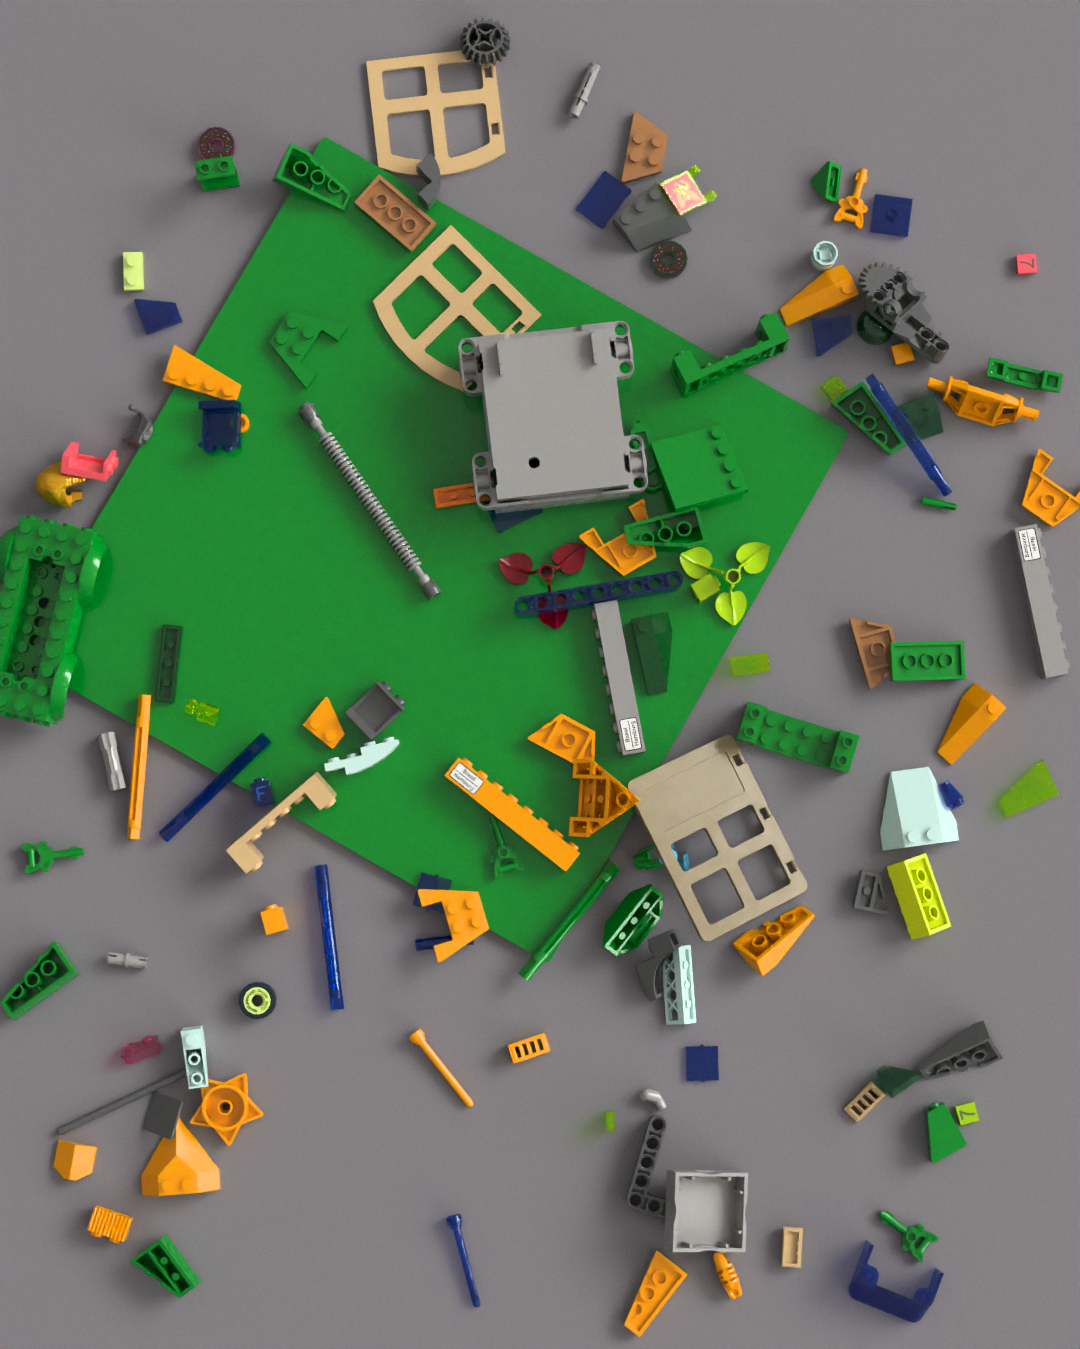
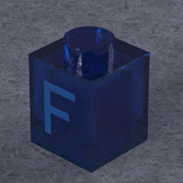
(262, 792)

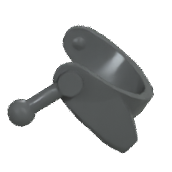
(143, 433)

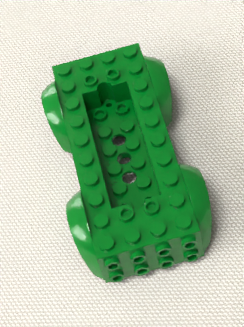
(36, 564)

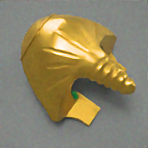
(52, 486)

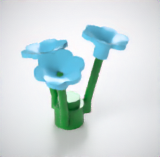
(645, 860)

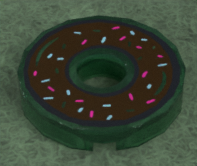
(668, 270)

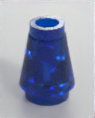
(951, 795)

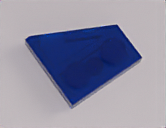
(157, 314)
(830, 332)

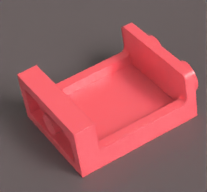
(86, 465)

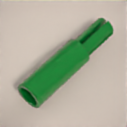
(938, 503)

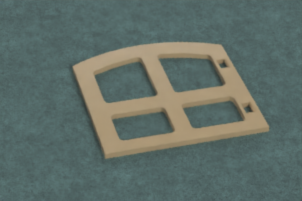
(435, 103)
(460, 305)

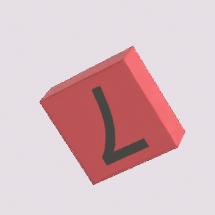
(1026, 264)

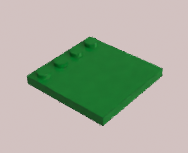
(698, 467)

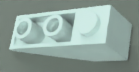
(195, 1056)

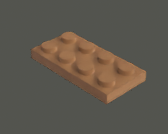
(395, 213)

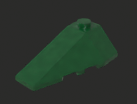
(653, 645)

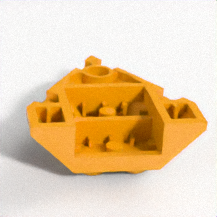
(600, 798)
(180, 1167)

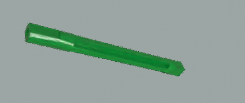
(569, 921)

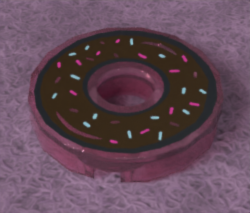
(212, 135)

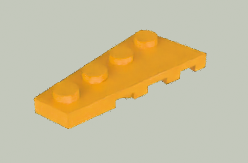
(193, 374)
(655, 1290)

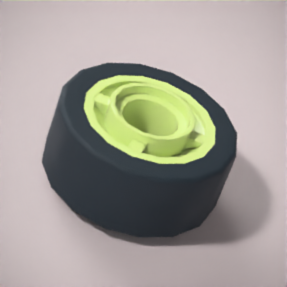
(267, 994)

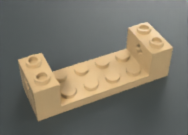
(243, 849)

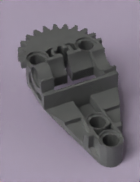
(884, 290)

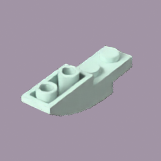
(371, 755)

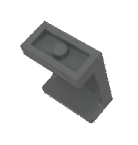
(376, 710)

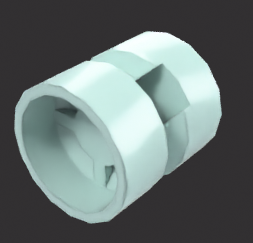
(824, 256)

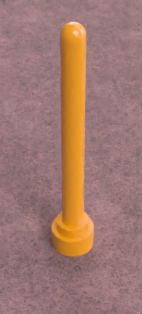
(419, 1039)

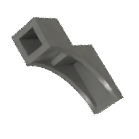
(650, 970)

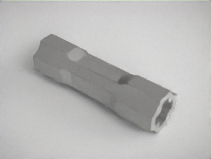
(112, 762)

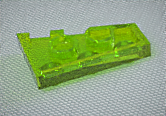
(1029, 791)

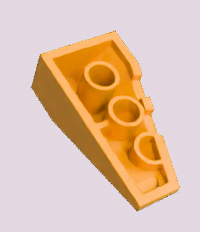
(826, 292)
(972, 717)
(768, 944)

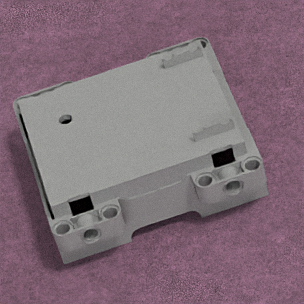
(557, 403)

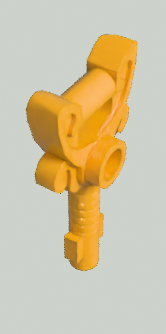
(853, 203)

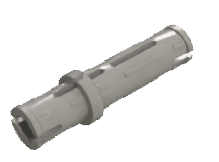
(582, 96)

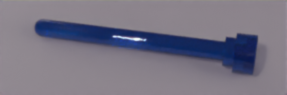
(454, 1222)

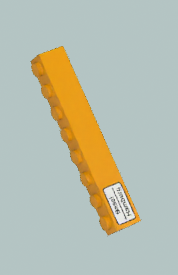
(512, 814)

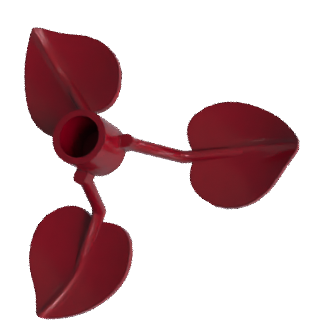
(567, 557)

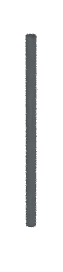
(123, 1101)

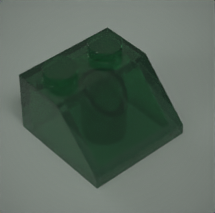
(923, 416)

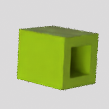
(705, 588)

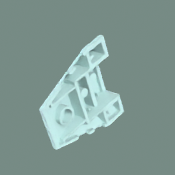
(915, 811)

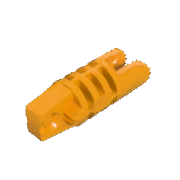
(727, 1275)

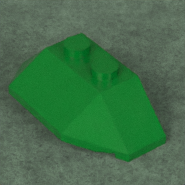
(633, 920)

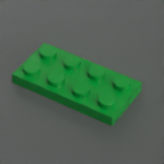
(927, 661)

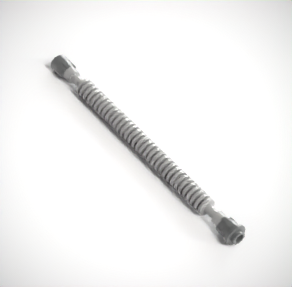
(312, 418)

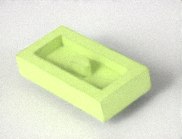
(133, 271)

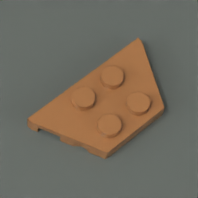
(644, 150)
(873, 648)

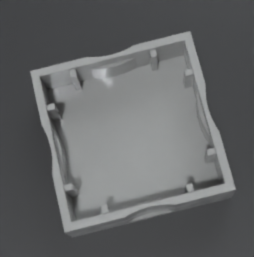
(705, 1210)

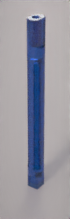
(908, 434)
(214, 787)
(329, 938)

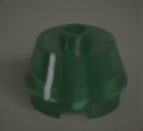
(872, 330)

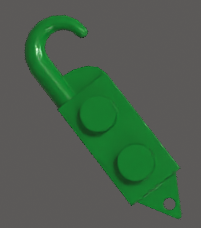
(643, 431)

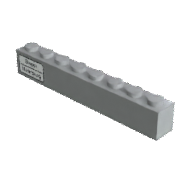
(1039, 601)
(619, 678)

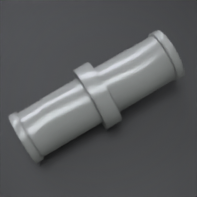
(127, 960)

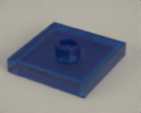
(891, 215)

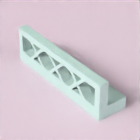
(682, 985)

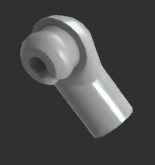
(653, 1096)

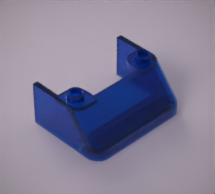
(864, 1289)

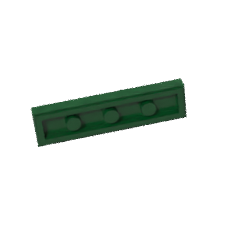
(168, 663)

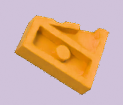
(325, 724)

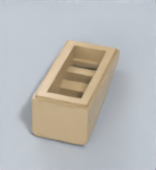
(880, 1095)

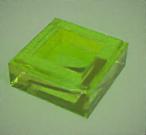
(834, 388)
(610, 1120)

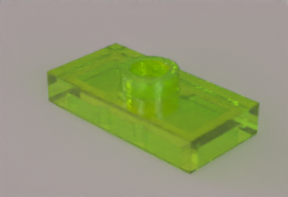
(749, 664)

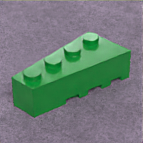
(867, 415)
(43, 979)

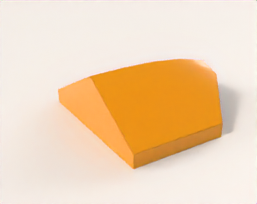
(74, 1159)

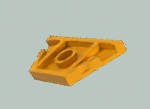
(566, 739)

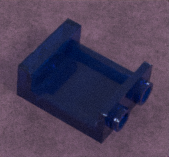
(220, 425)

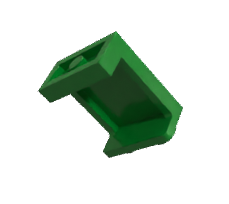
(217, 173)

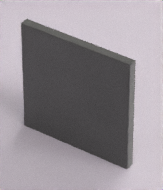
(163, 1115)

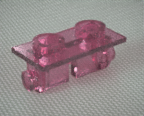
(132, 1051)

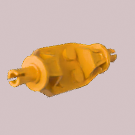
(981, 404)

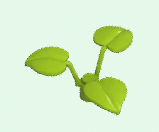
(729, 605)

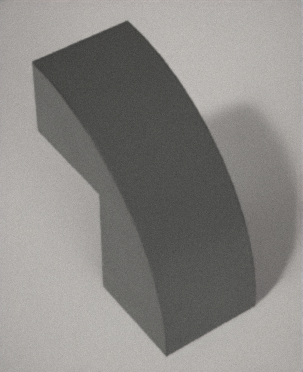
(430, 172)

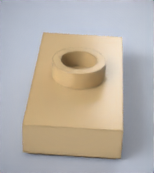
(791, 1247)

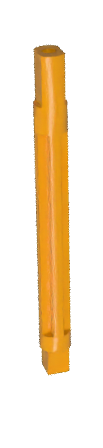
(138, 766)

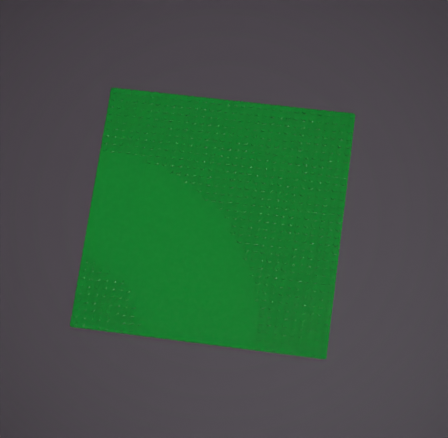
(305, 599)

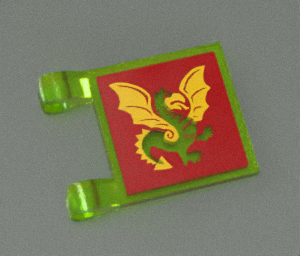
(684, 193)

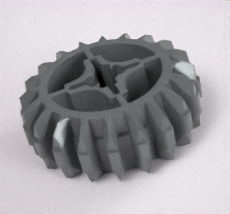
(486, 35)

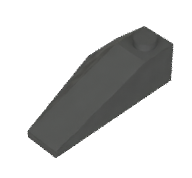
(969, 1048)

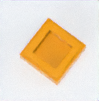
(902, 353)

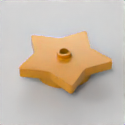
(226, 1121)

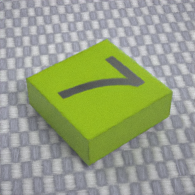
(966, 1113)

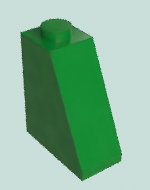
(942, 1132)

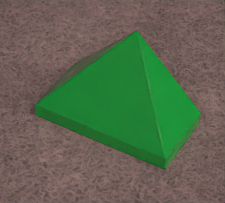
(828, 181)

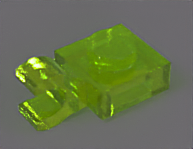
(205, 712)

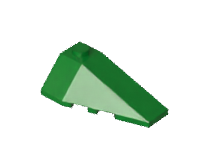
(306, 176)
(668, 530)

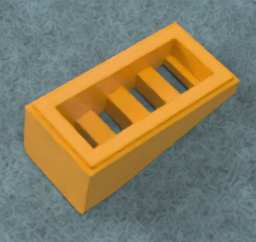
(516, 1059)

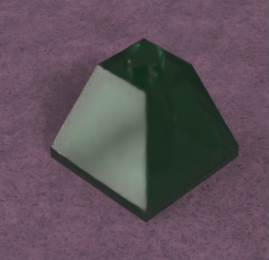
(895, 1079)

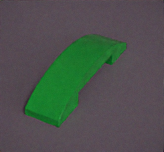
(1023, 376)

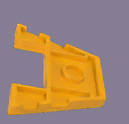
(1044, 497)
(617, 552)
(463, 915)

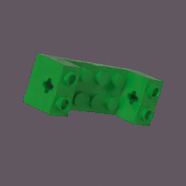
(772, 342)
(797, 738)

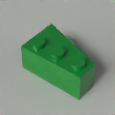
(167, 1266)

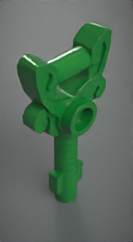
(503, 851)
(47, 856)
(910, 1235)

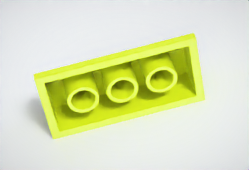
(918, 896)

